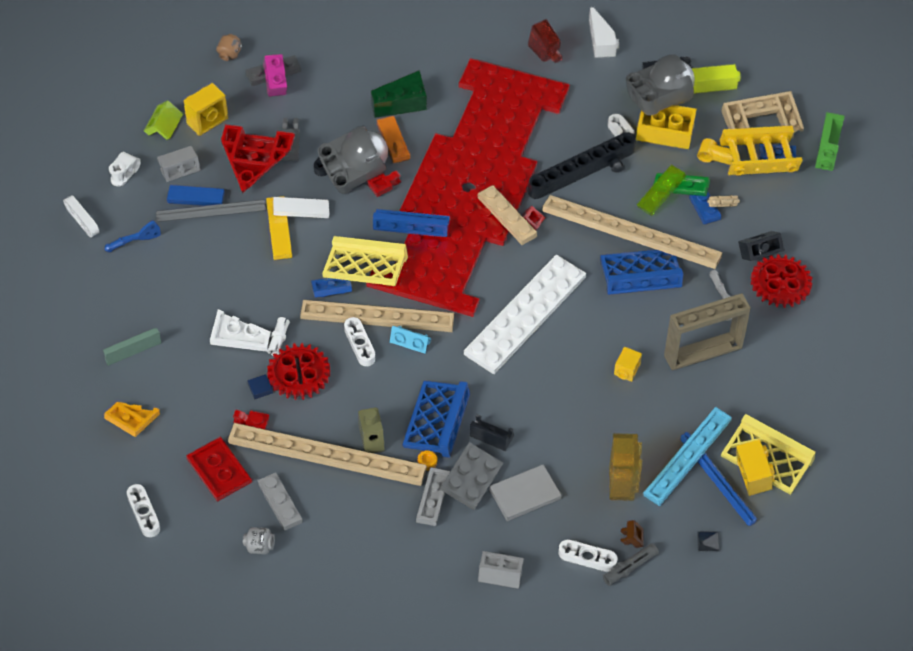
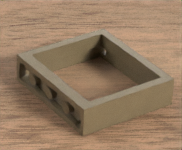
(698, 317)

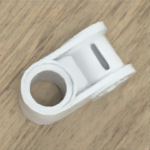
(123, 168)

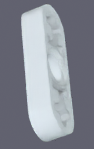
(81, 216)
(360, 334)
(142, 518)
(571, 556)

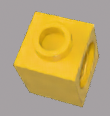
(627, 364)

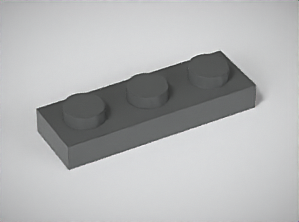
(257, 74)

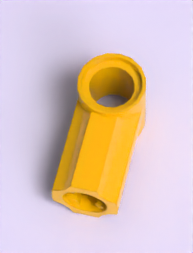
(711, 151)

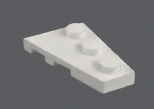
(234, 333)

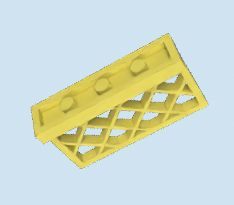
(368, 250)
(780, 443)

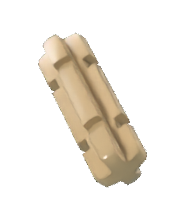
(723, 201)

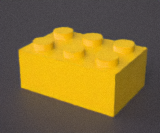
(668, 127)

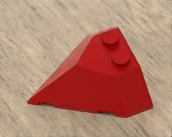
(253, 154)

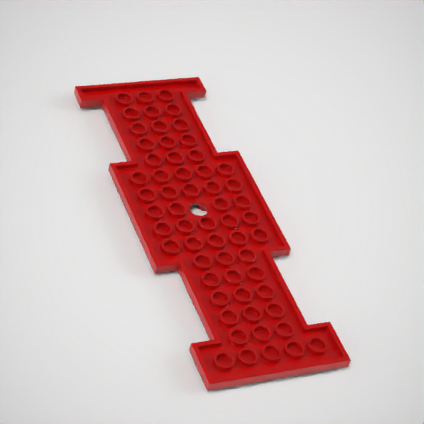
(481, 152)

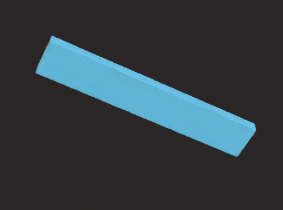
(687, 456)

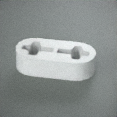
(621, 128)

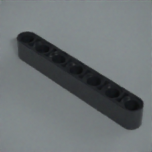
(581, 165)

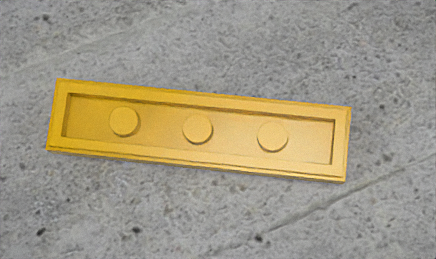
(279, 233)

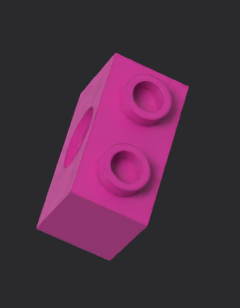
(275, 75)

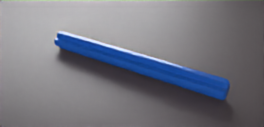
(724, 486)

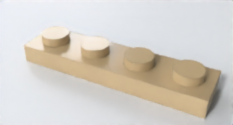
(507, 215)

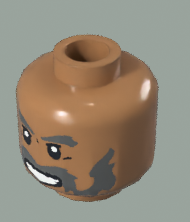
(229, 47)

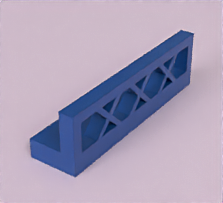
(411, 223)

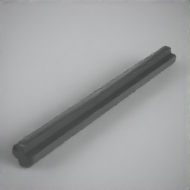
(210, 210)

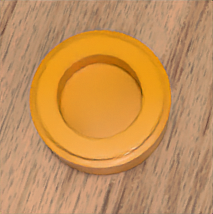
(427, 458)

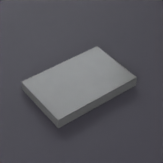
(525, 492)

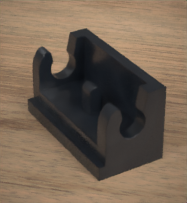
(491, 434)

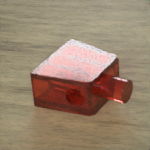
(545, 42)

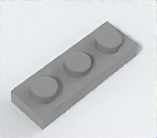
(432, 497)
(280, 501)

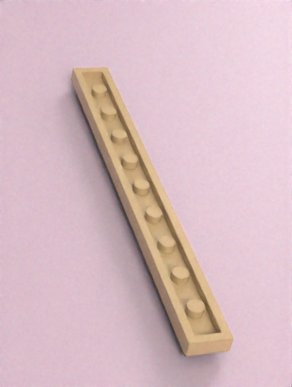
(632, 232)
(327, 454)

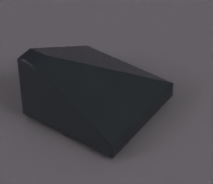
(708, 541)

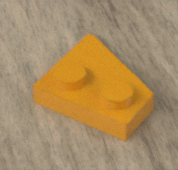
(131, 417)

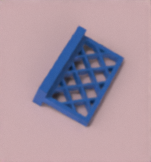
(641, 279)
(451, 424)

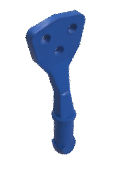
(148, 232)

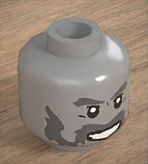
(259, 540)

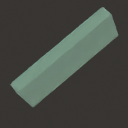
(132, 346)

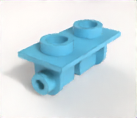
(409, 339)

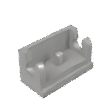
(179, 163)
(500, 569)

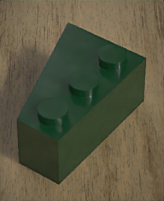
(399, 96)

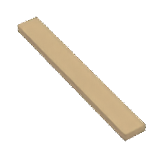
(378, 315)

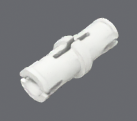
(278, 336)

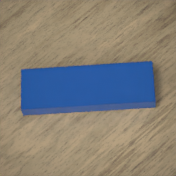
(195, 195)

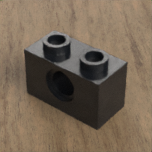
(761, 245)

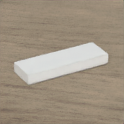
(300, 207)

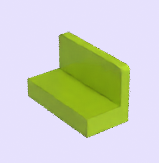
(164, 120)

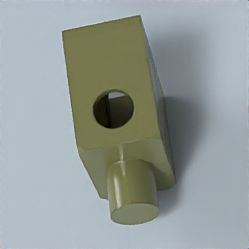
(370, 424)

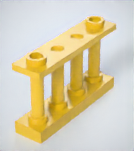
(765, 136)

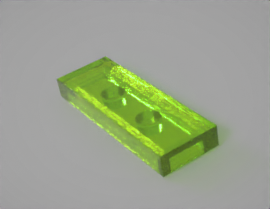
(661, 190)

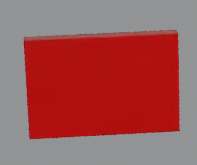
(219, 469)

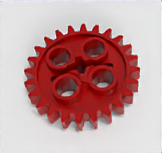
(781, 281)
(280, 373)

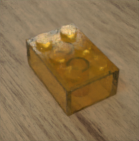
(624, 467)

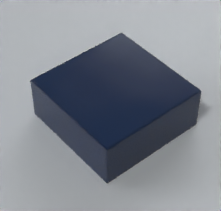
(260, 386)

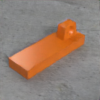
(391, 134)

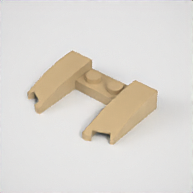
(782, 104)

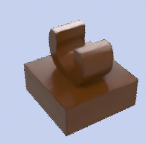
(634, 534)

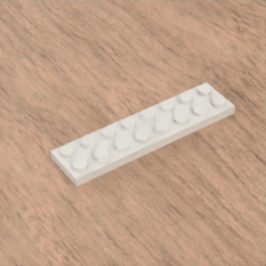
(524, 314)

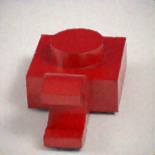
(382, 184)
(254, 419)

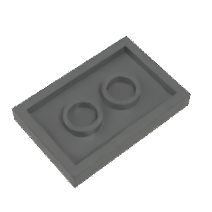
(471, 476)

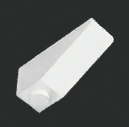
(602, 36)

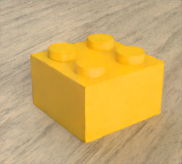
(206, 109)
(754, 467)

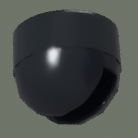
(616, 165)

